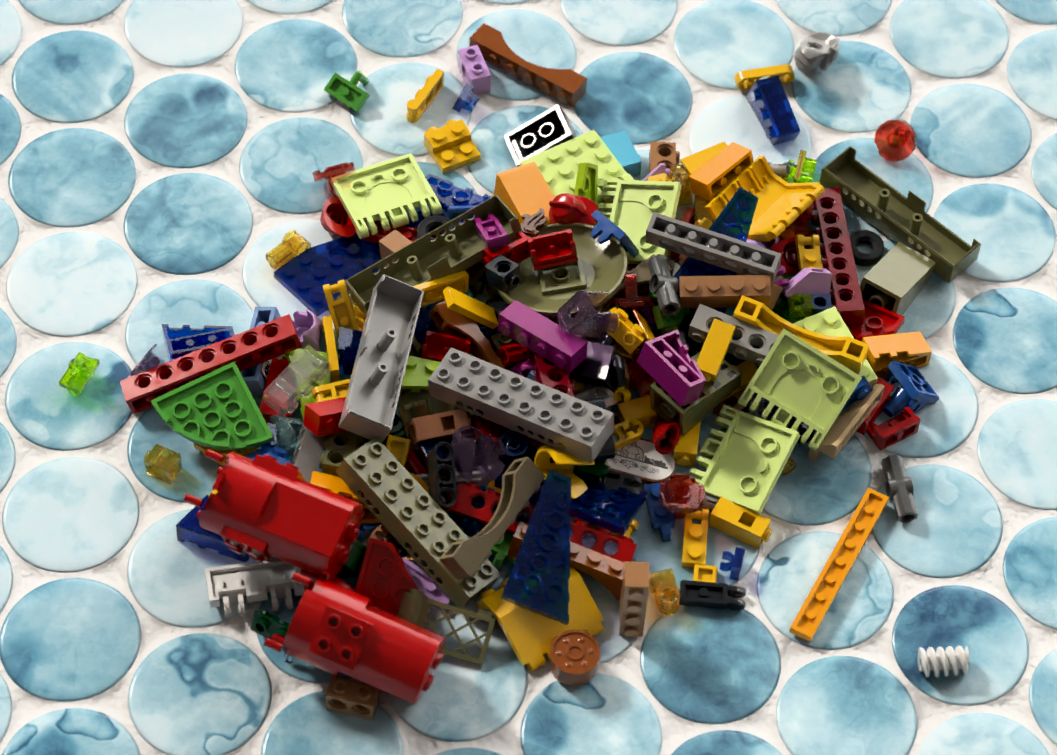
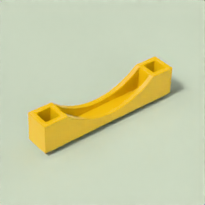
(844, 350)

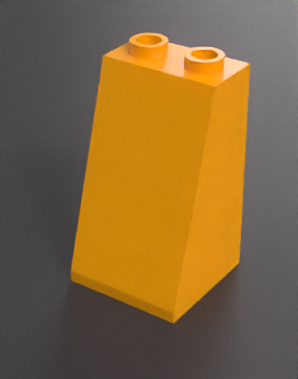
(524, 191)

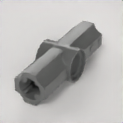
(664, 285)
(899, 488)

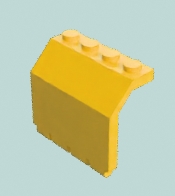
(777, 202)
(533, 633)

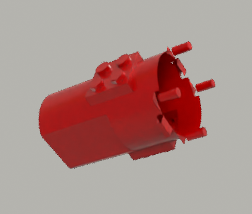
(278, 514)
(351, 637)

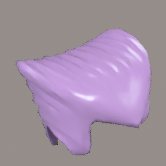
(308, 329)

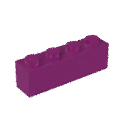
(542, 336)

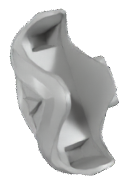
(827, 52)

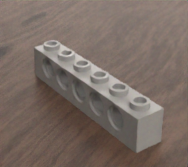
(712, 247)
(746, 333)

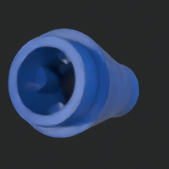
(897, 402)

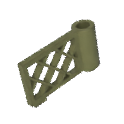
(415, 610)

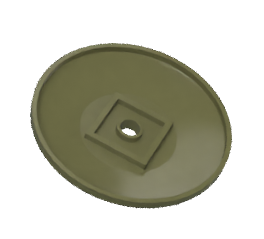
(597, 269)

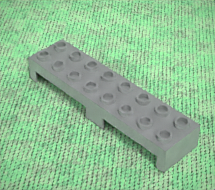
(381, 359)
(523, 403)

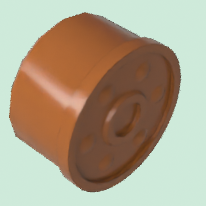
(574, 657)

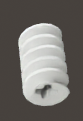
(943, 660)

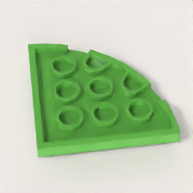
(215, 411)

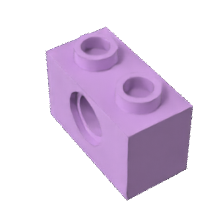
(474, 69)

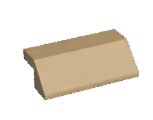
(847, 424)

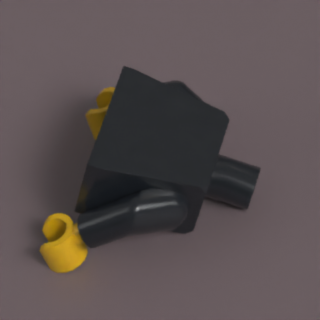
(602, 369)

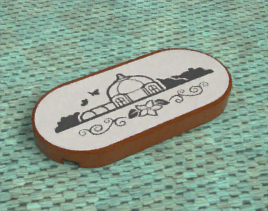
(643, 461)

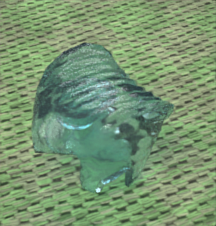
(287, 432)

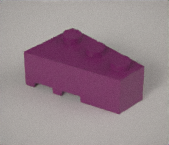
(672, 368)

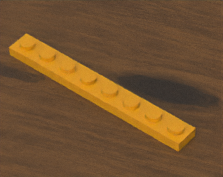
(839, 565)

